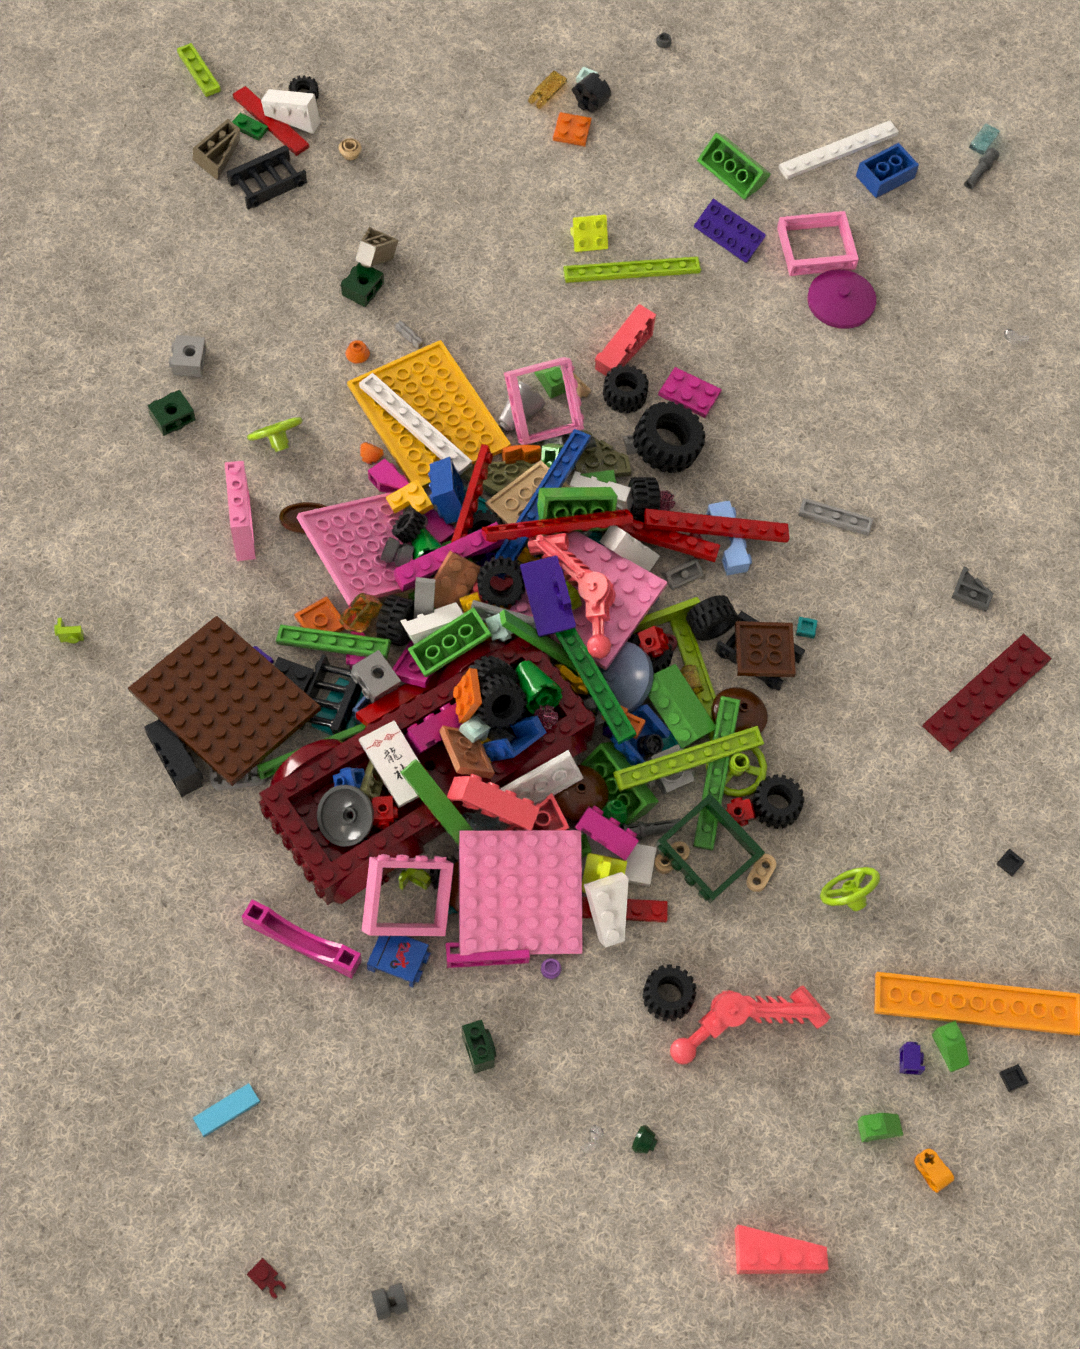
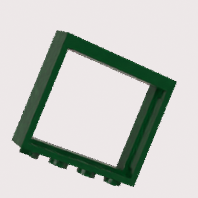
(731, 826)

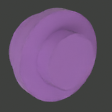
(551, 968)

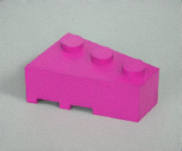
(427, 734)
(607, 832)

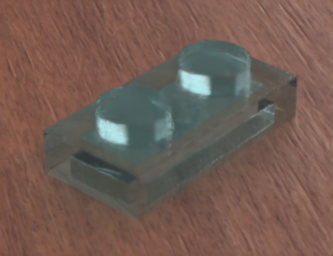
(984, 139)

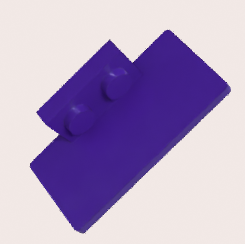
(730, 230)
(548, 596)

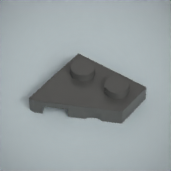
(972, 591)

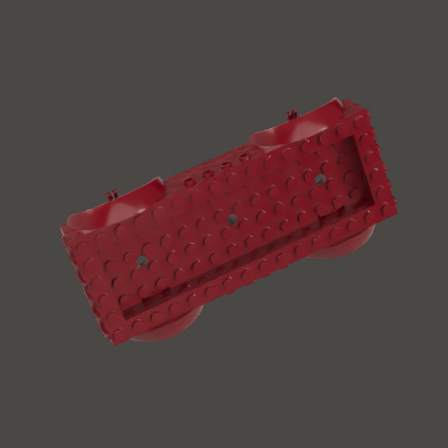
(309, 772)

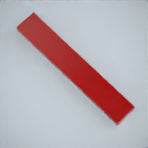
(279, 129)
(393, 700)

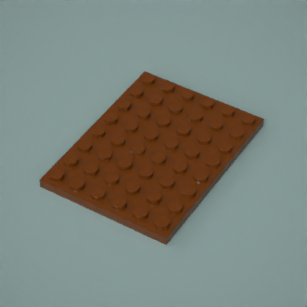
(224, 700)

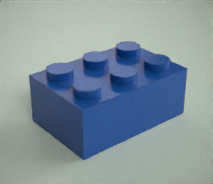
(887, 170)
(446, 489)

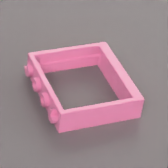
(823, 264)
(517, 407)
(240, 510)
(372, 896)

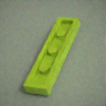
(198, 70)

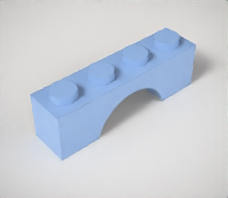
(735, 557)

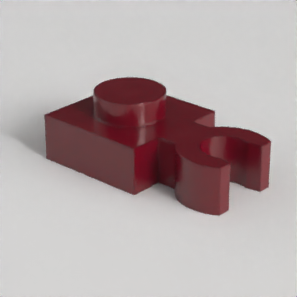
(264, 1276)

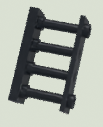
(266, 163)
(726, 652)
(344, 708)

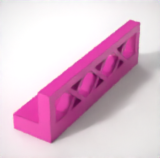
(485, 958)

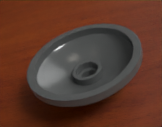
(335, 818)

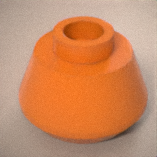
(357, 352)
(370, 453)

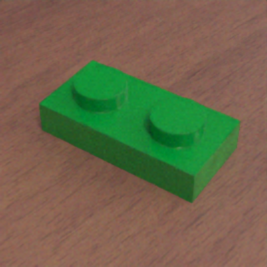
(250, 126)

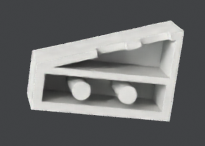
(292, 108)
(624, 493)
(629, 547)
(428, 624)
(609, 907)

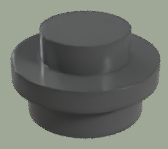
(664, 40)

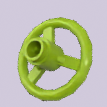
(276, 433)
(745, 767)
(851, 891)

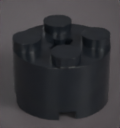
(591, 92)

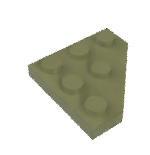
(603, 452)
(499, 474)

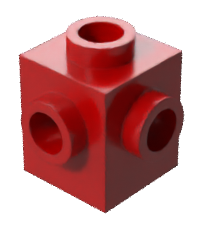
(653, 641)
(747, 810)
(384, 811)

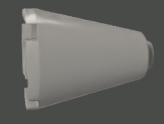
(531, 404)

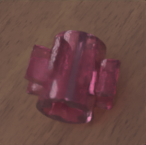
(666, 500)
(547, 716)

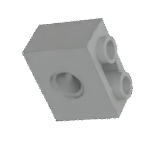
(188, 356)
(374, 687)
(676, 780)

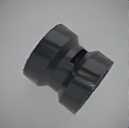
(650, 744)

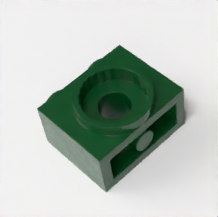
(362, 284)
(171, 412)
(479, 1046)

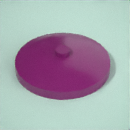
(841, 299)

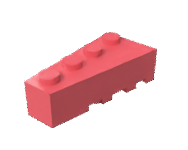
(627, 340)
(493, 801)
(548, 817)
(776, 1254)

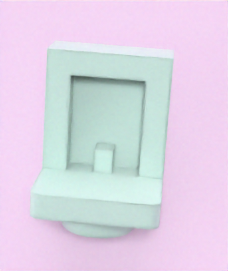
(496, 628)
(475, 729)

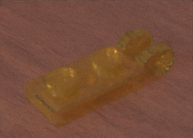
(547, 88)

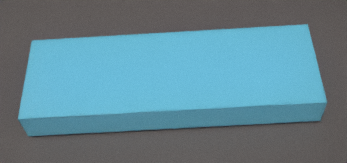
(226, 1110)

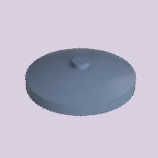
(629, 676)

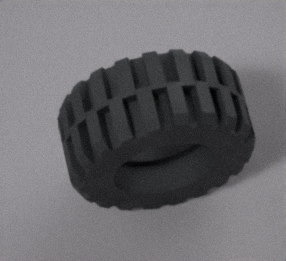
(678, 421)

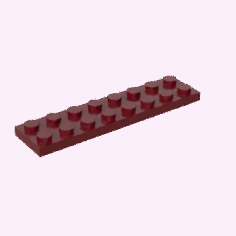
(986, 692)

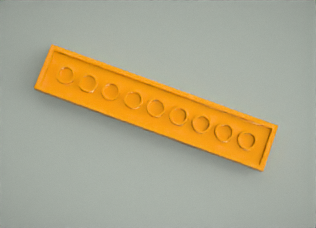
(977, 1003)

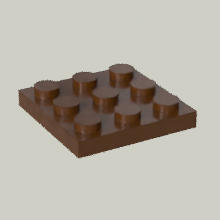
(765, 649)

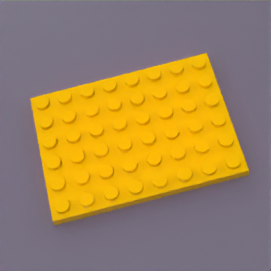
(441, 395)

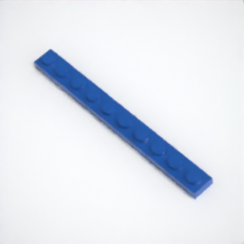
(554, 478)

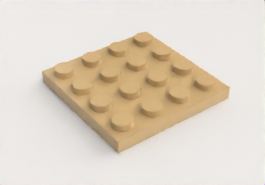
(513, 498)

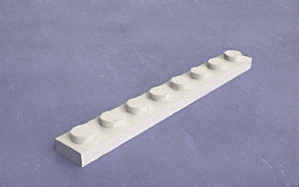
(838, 149)
(414, 422)

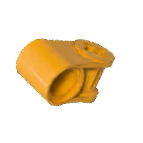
(935, 1171)

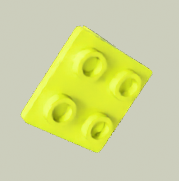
(590, 233)
(601, 866)

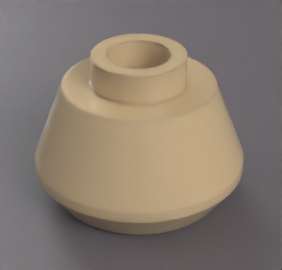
(350, 149)

